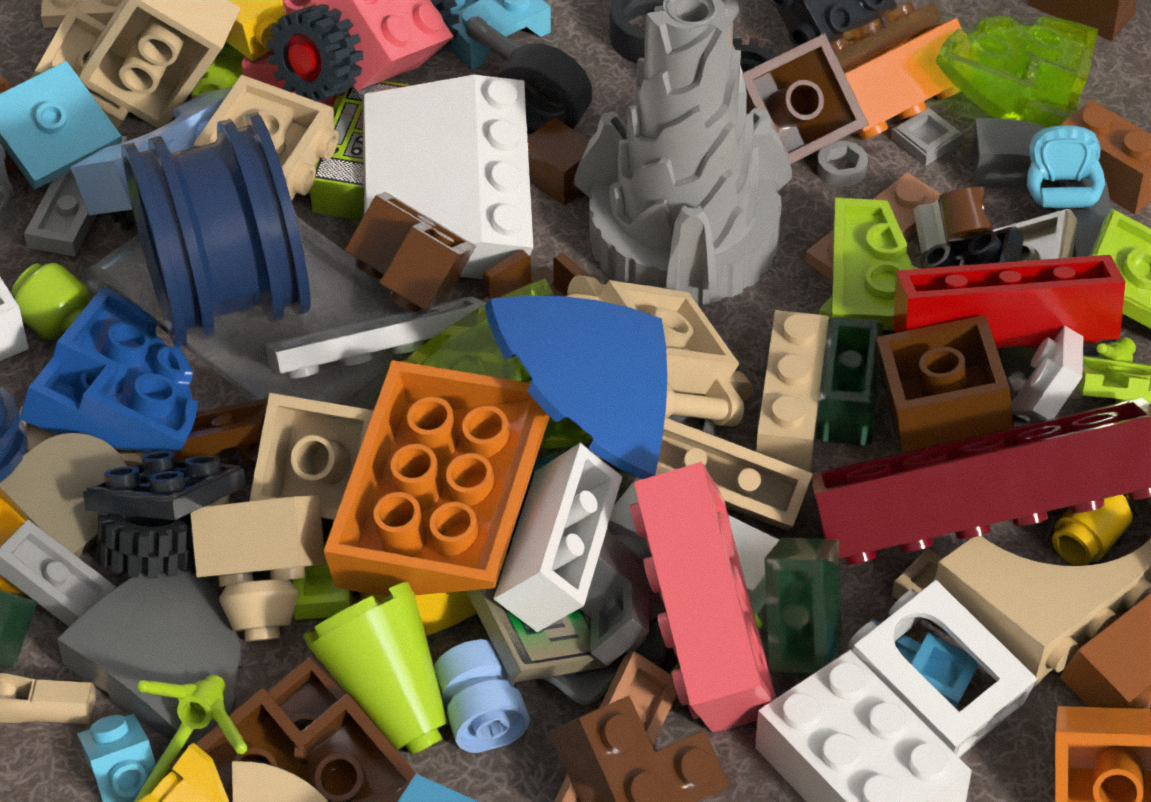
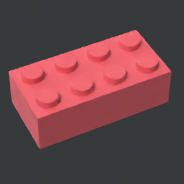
(704, 597)

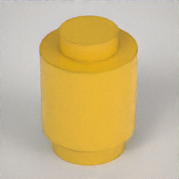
(1090, 534)

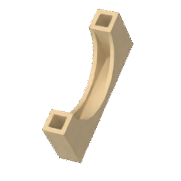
(1041, 607)

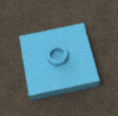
(52, 124)

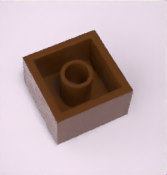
(944, 383)

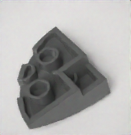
(158, 633)

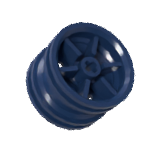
(217, 228)

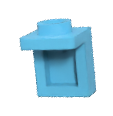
(118, 756)

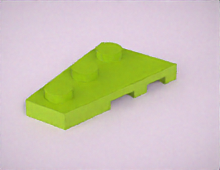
(865, 260)

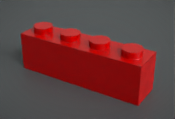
(1019, 298)

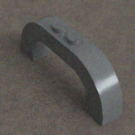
(1003, 160)

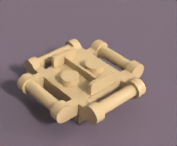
(694, 350)

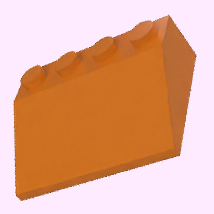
(436, 483)

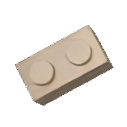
(258, 537)

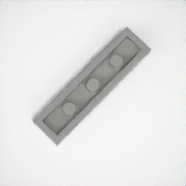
(356, 341)

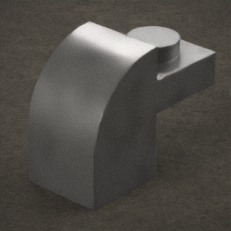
(619, 601)

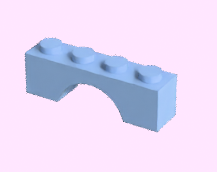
(102, 174)

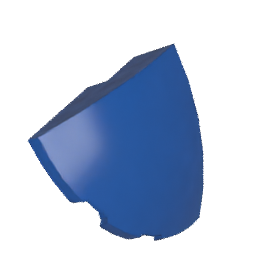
(594, 366)
(115, 381)

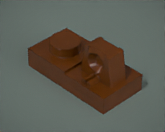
(225, 428)

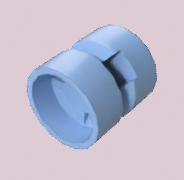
(480, 697)

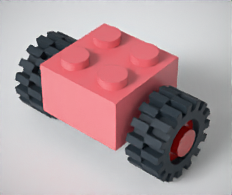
(357, 42)

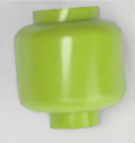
(50, 299)

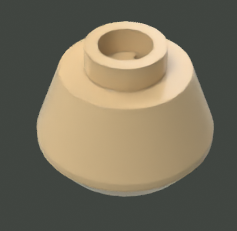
(259, 607)

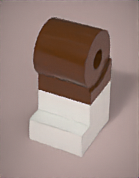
(951, 218)

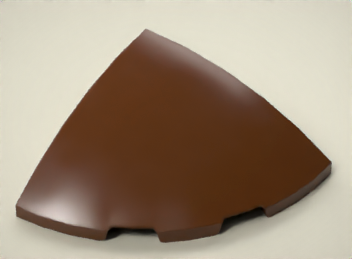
(316, 734)

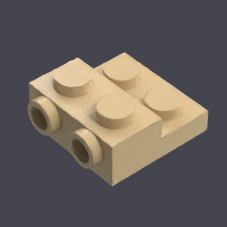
(297, 125)

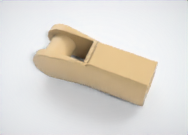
(46, 700)

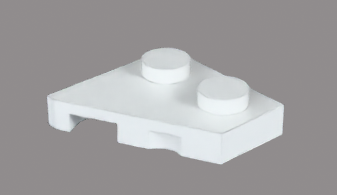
(1055, 376)

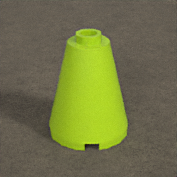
(385, 666)

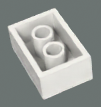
(856, 741)

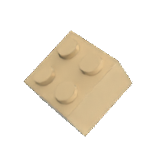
(308, 450)

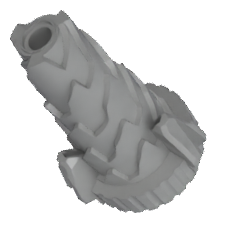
(691, 178)

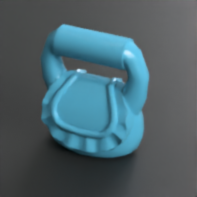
(1065, 155)

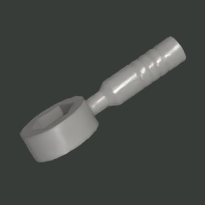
(842, 177)

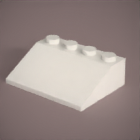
(457, 158)

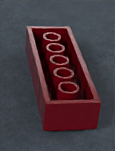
(987, 481)

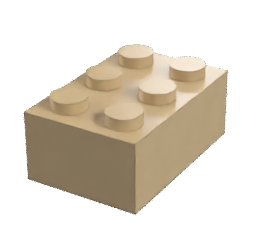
(157, 53)

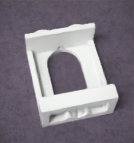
(957, 729)

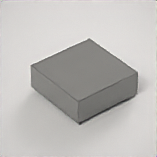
(926, 136)

